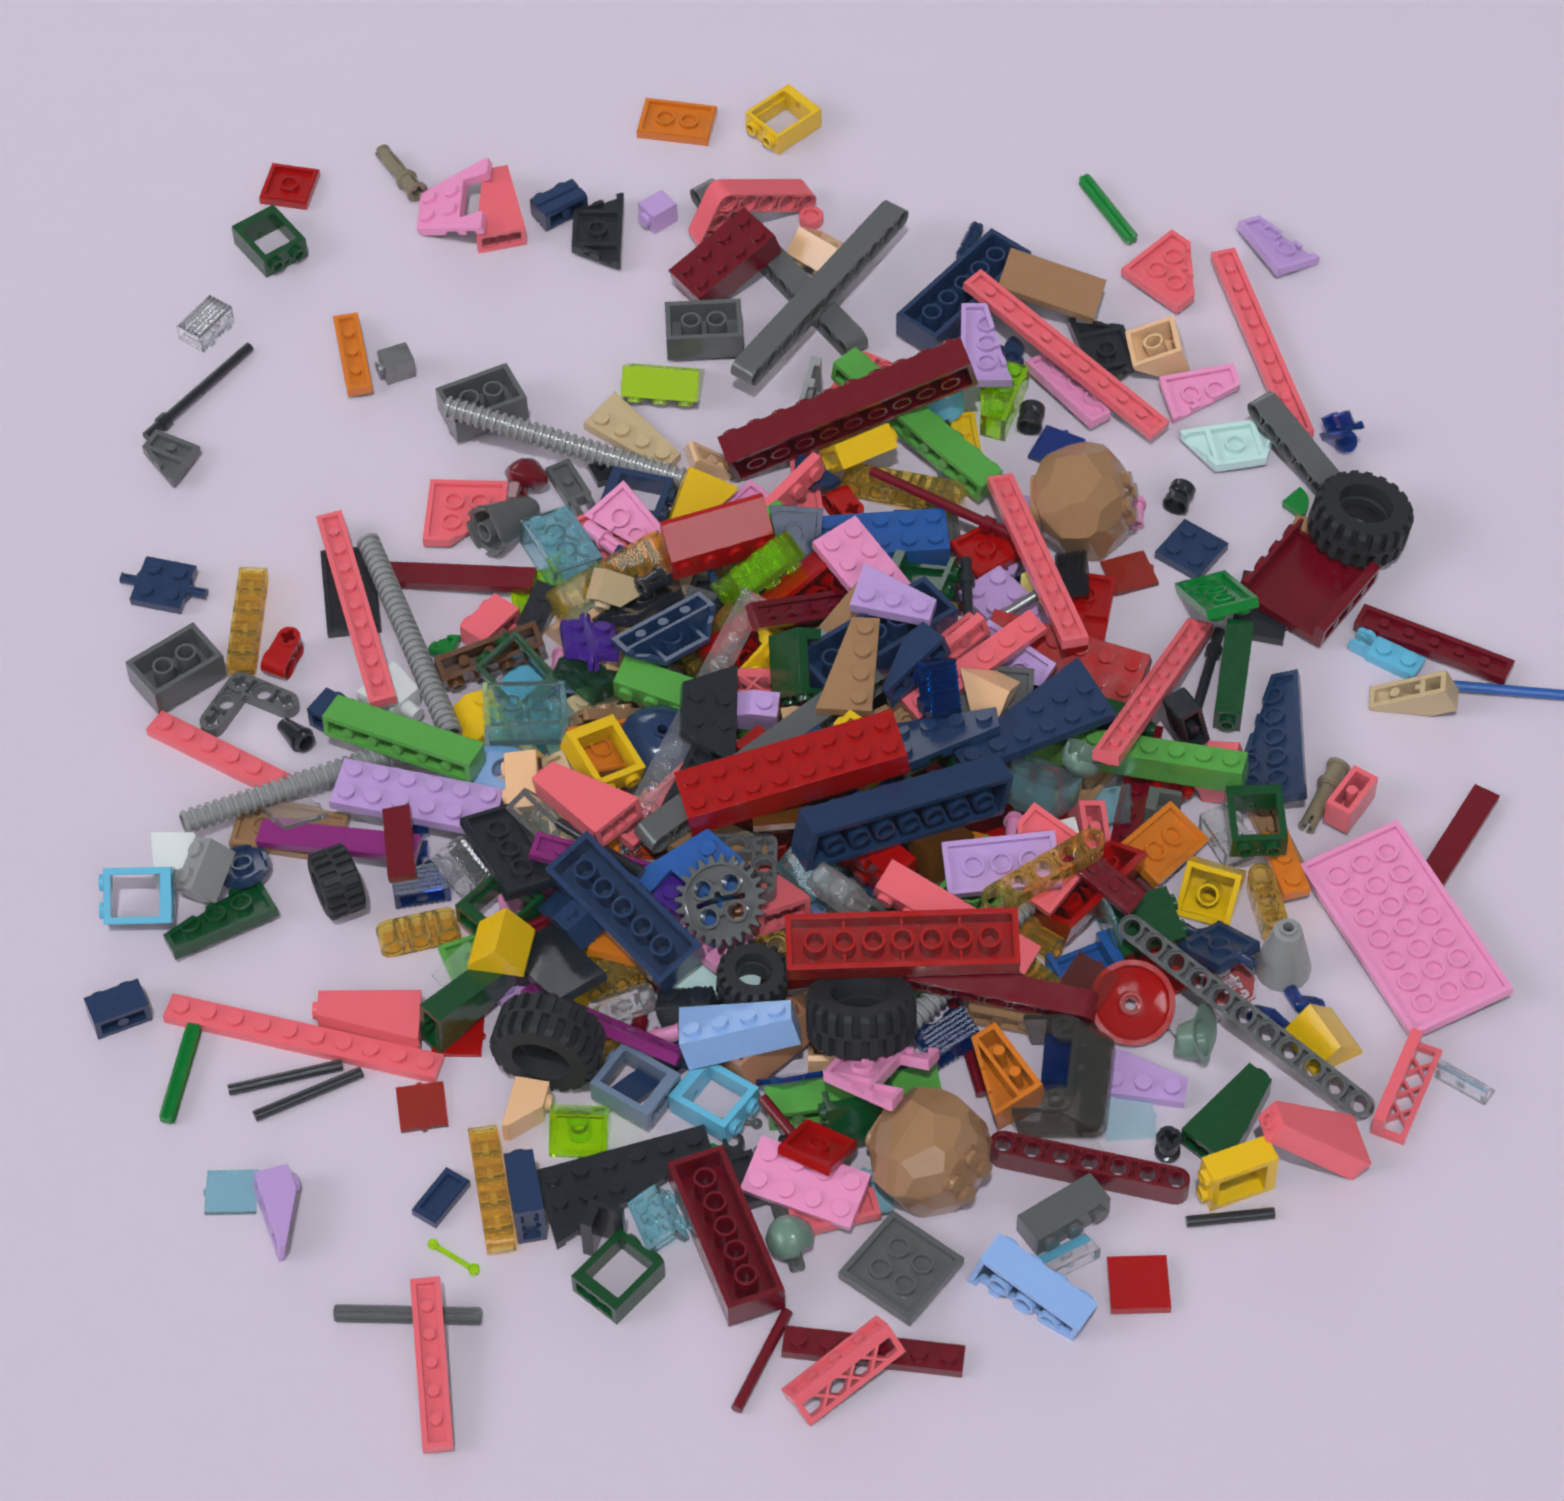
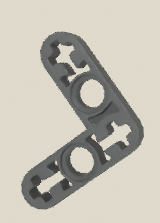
(240, 696)
(752, 852)

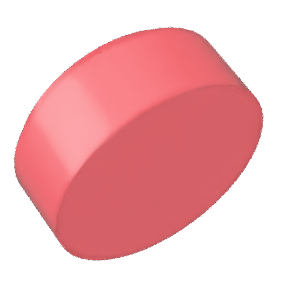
(811, 217)

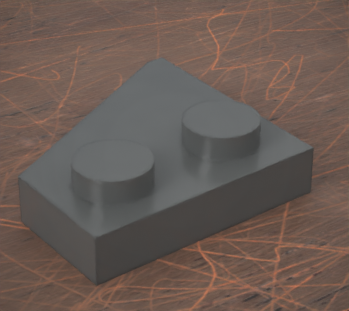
(170, 455)

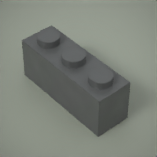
(1063, 1214)

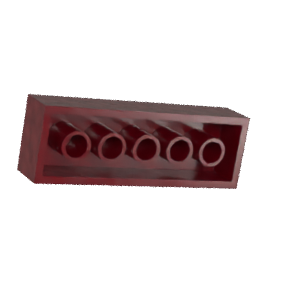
(726, 1235)

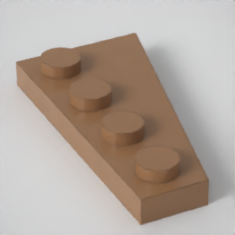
(853, 672)

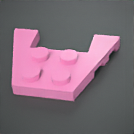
(445, 203)
(868, 1077)

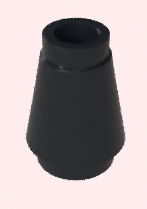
(297, 736)

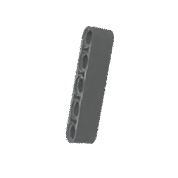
(1291, 440)

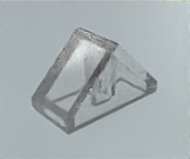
(533, 813)

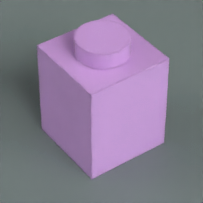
(657, 212)

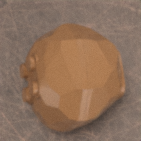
(1083, 499)
(930, 1152)

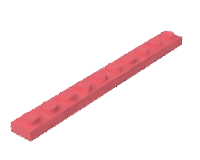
(1258, 333)
(1066, 355)
(1037, 561)
(356, 609)
(1150, 693)
(305, 1038)

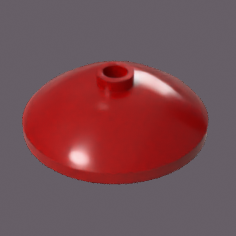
(1153, 1004)

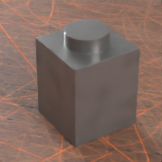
(395, 363)

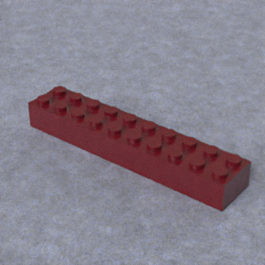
(847, 409)

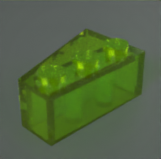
(1001, 404)
(761, 568)

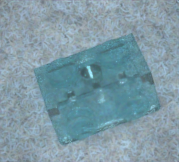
(658, 1218)

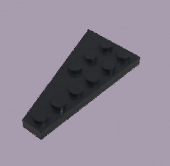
(611, 1177)

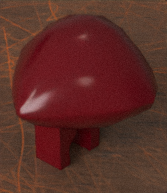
(525, 474)

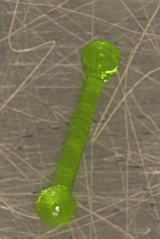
(473, 1269)

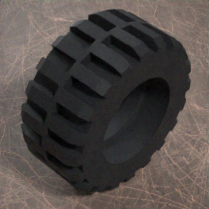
(1366, 498)
(861, 1016)
(548, 1040)

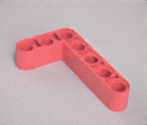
(756, 195)

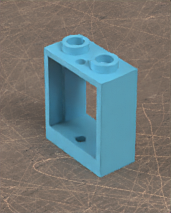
(167, 895)
(693, 1084)

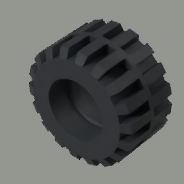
(336, 881)
(751, 960)

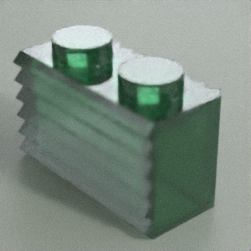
(590, 686)

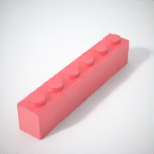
(909, 891)

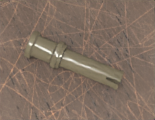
(405, 178)
(1326, 783)

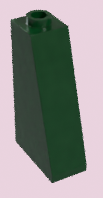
(1233, 675)
(460, 1005)
(1229, 1114)

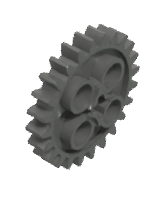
(726, 925)

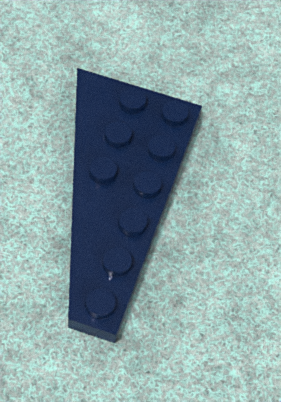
(1051, 713)
(941, 735)
(1277, 742)

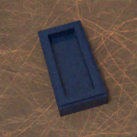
(441, 1197)

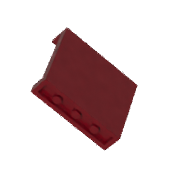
(1306, 586)

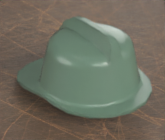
(1197, 1036)

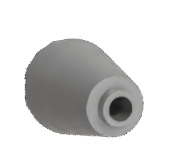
(1284, 957)

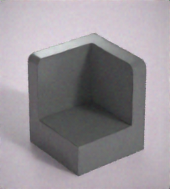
(1160, 797)

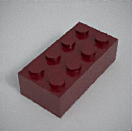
(726, 259)

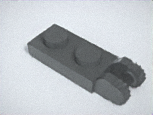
(570, 486)

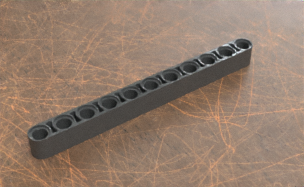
(789, 278)
(819, 293)
(670, 821)
(1258, 1021)

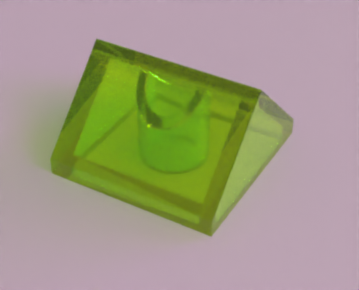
(578, 1130)

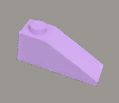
(757, 708)
(276, 1197)

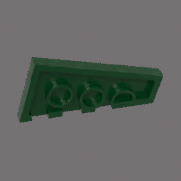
(220, 920)

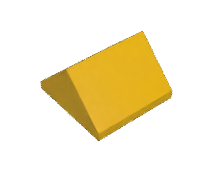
(502, 944)
(1325, 1035)

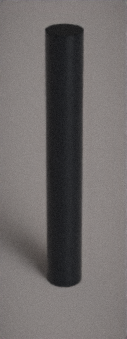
(1230, 1217)

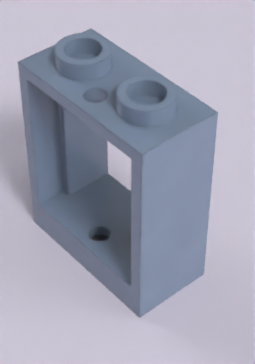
(647, 1113)

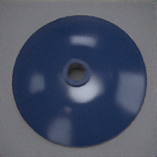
(643, 729)

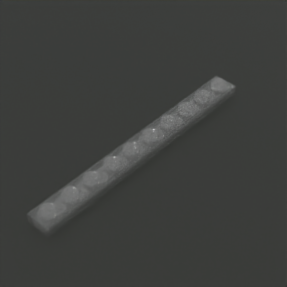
(674, 748)

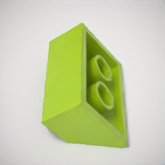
(661, 383)

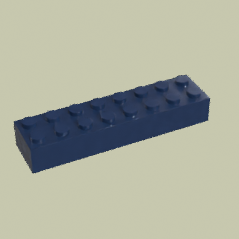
(901, 811)

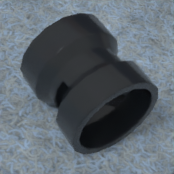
(1030, 417)
(1178, 497)

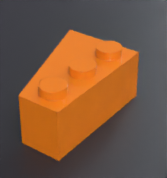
(1005, 1075)

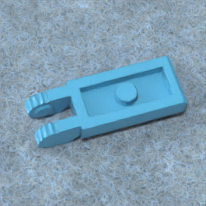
(1386, 654)

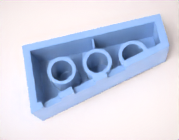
(736, 1031)
(1033, 1287)

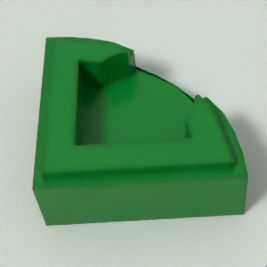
(1297, 502)
(444, 645)

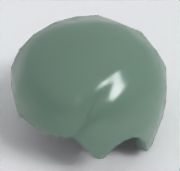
(1078, 758)
(788, 1236)

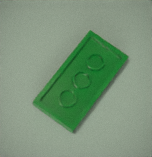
(1217, 595)

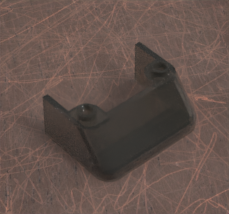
(1084, 1104)

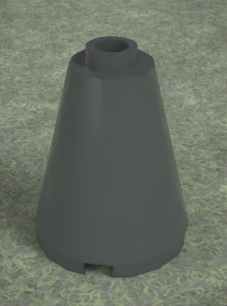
(498, 523)

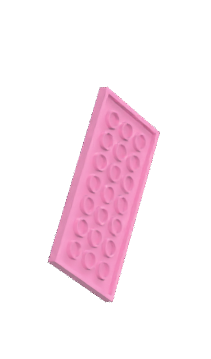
(1406, 929)

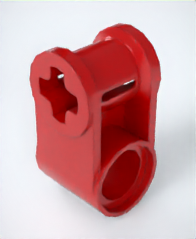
(842, 501)
(283, 654)

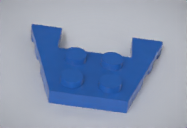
(687, 855)

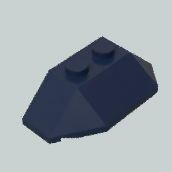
(670, 632)

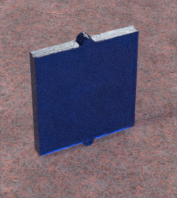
(1052, 440)
(789, 1078)

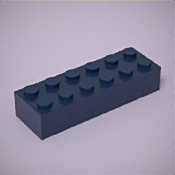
(936, 310)
(892, 632)
(626, 912)

